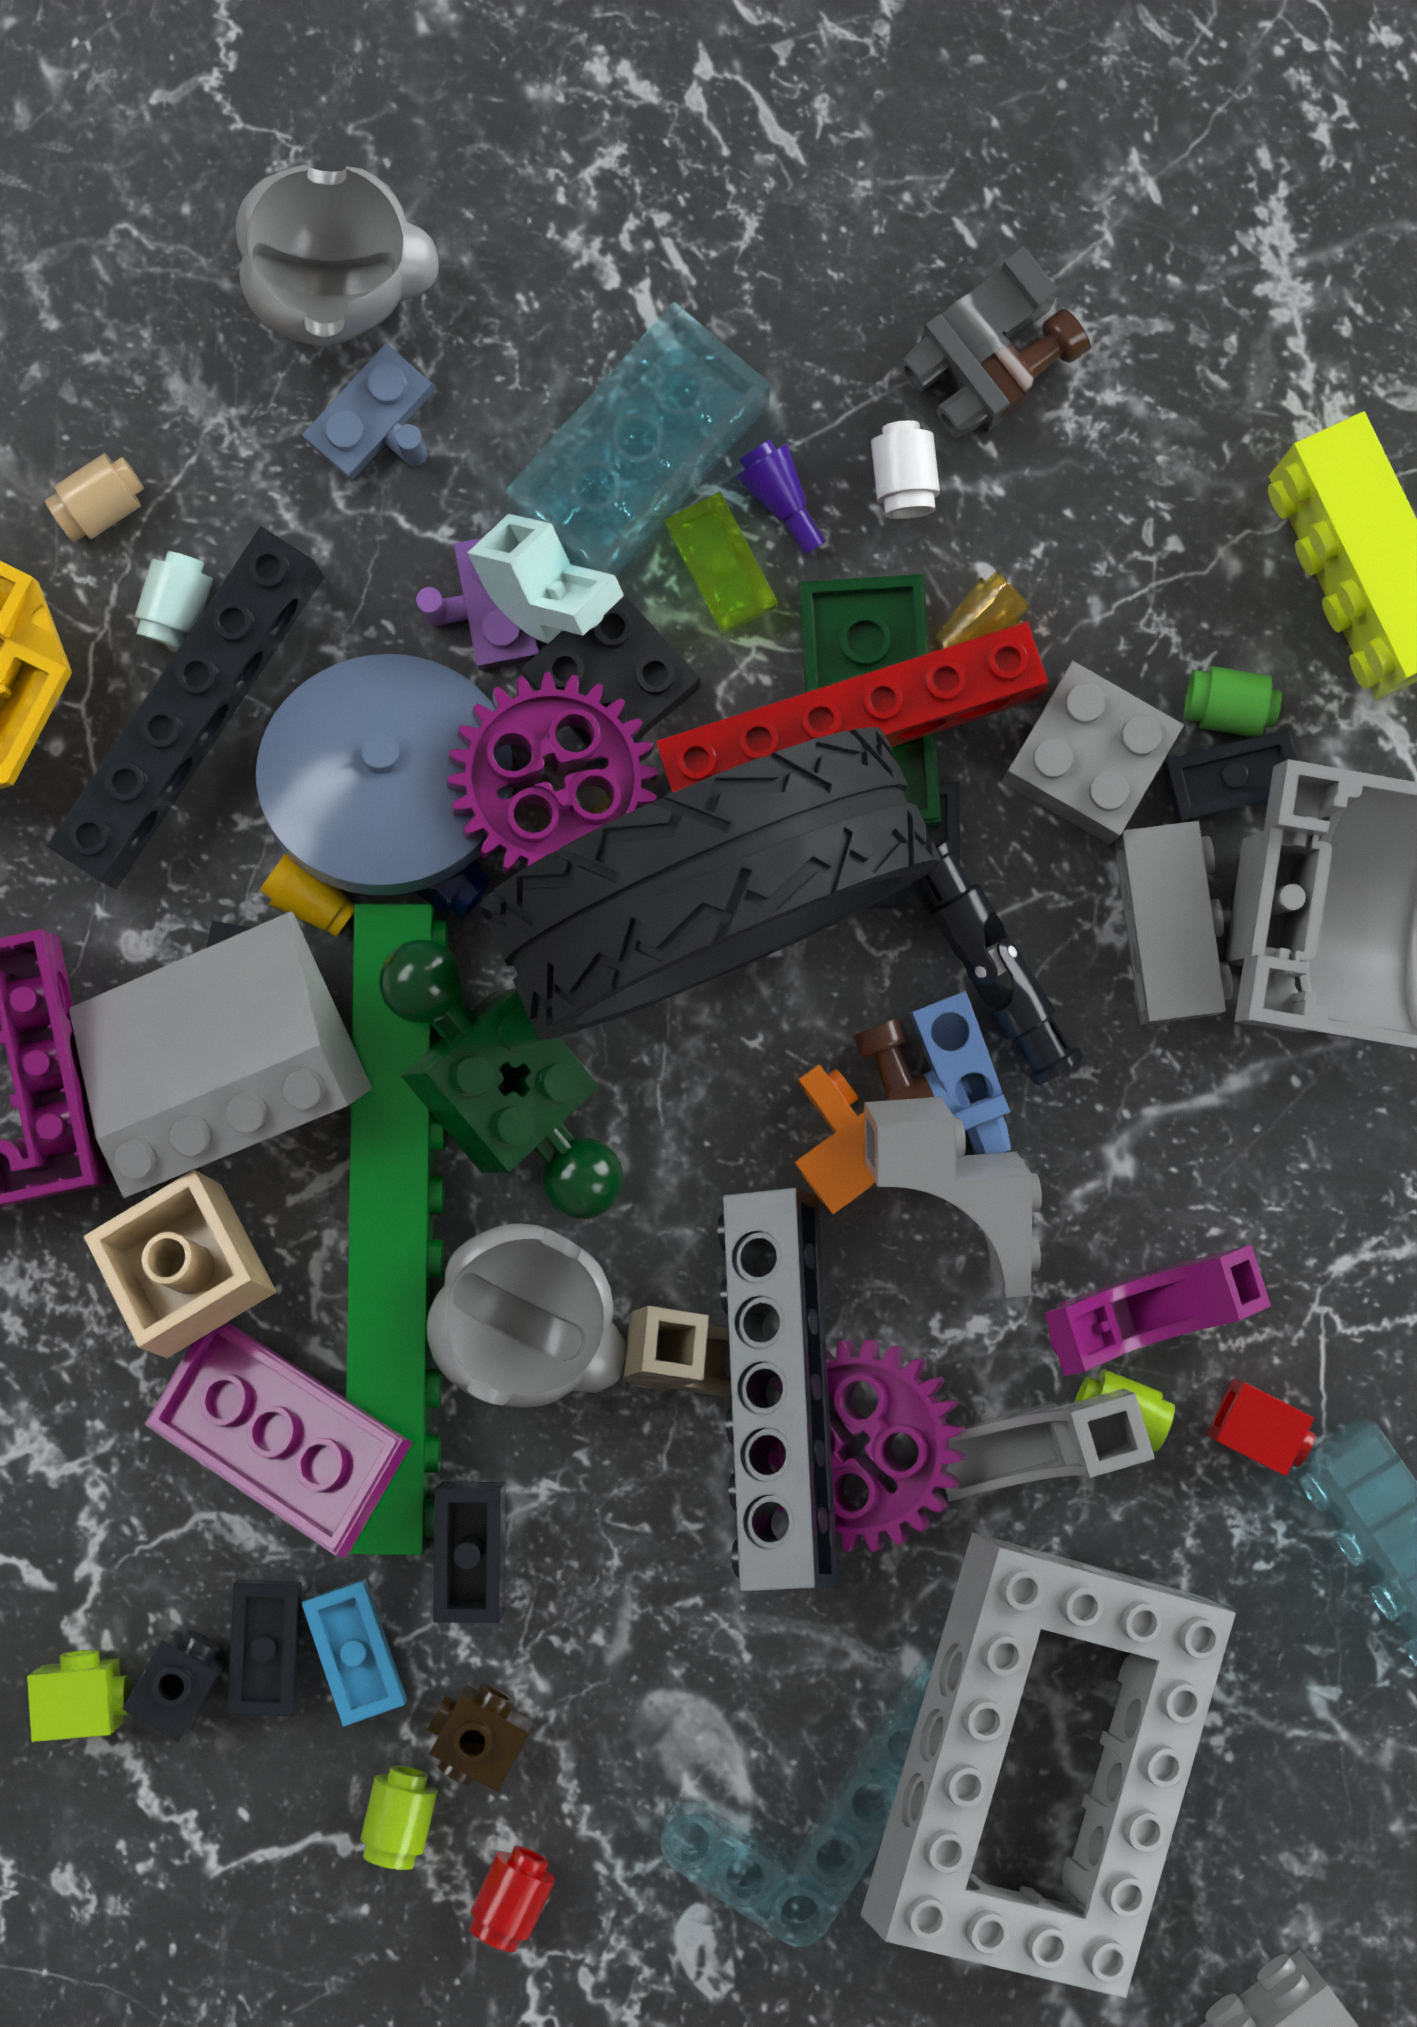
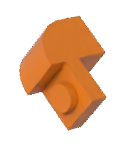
(837, 1164)

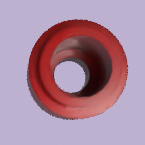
(511, 1898)

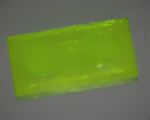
(720, 563)

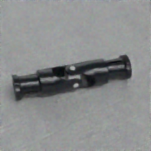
(987, 952)

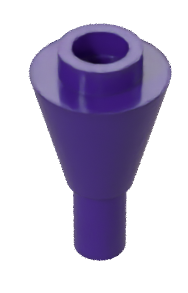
(775, 483)

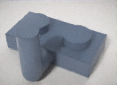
(373, 415)

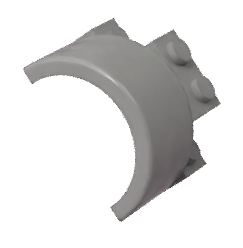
(1330, 907)

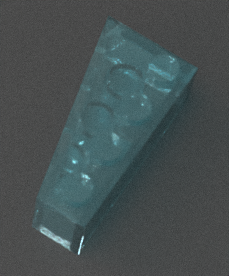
(1376, 1507)

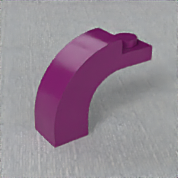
(1156, 1308)

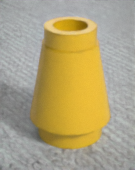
(307, 897)

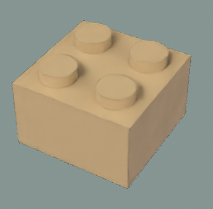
(179, 1264)

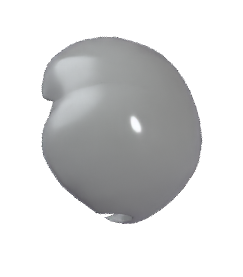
(328, 253)
(525, 1319)

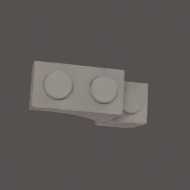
(923, 1149)
(1051, 1443)

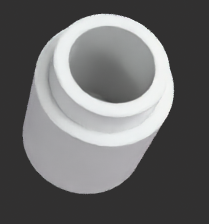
(905, 470)

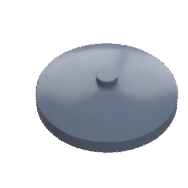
(362, 770)

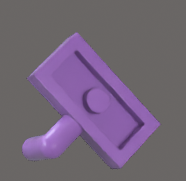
(493, 635)

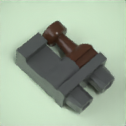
(974, 347)

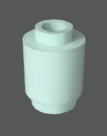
(172, 599)

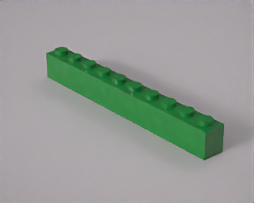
(393, 1232)

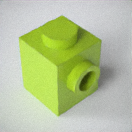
(77, 1697)

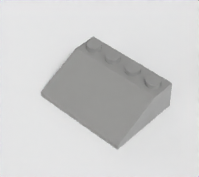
(213, 1055)

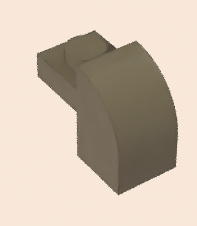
(675, 1352)

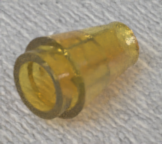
(985, 610)

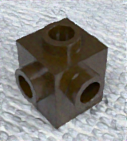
(471, 1758)

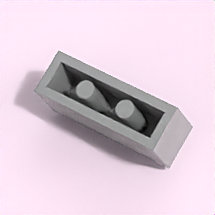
(1172, 923)

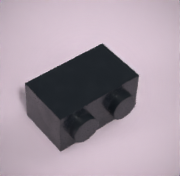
(469, 1552)

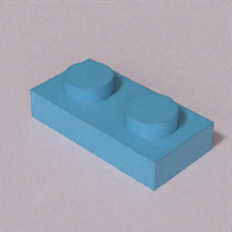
(354, 1652)

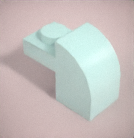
(536, 584)

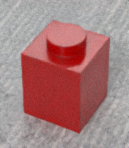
(1262, 1427)

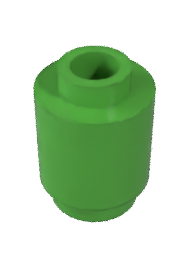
(1232, 701)

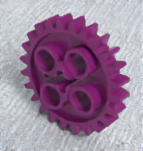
(532, 724)
(903, 1406)

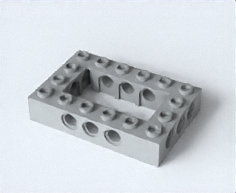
(922, 1874)

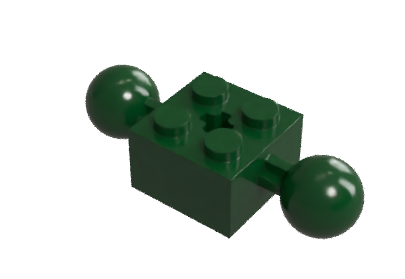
(462, 1078)

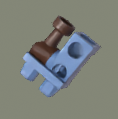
(958, 1067)

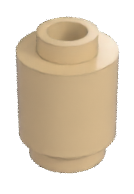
(95, 497)

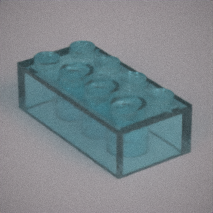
(640, 443)

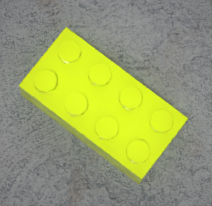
(1359, 544)

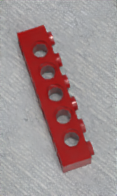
(900, 699)

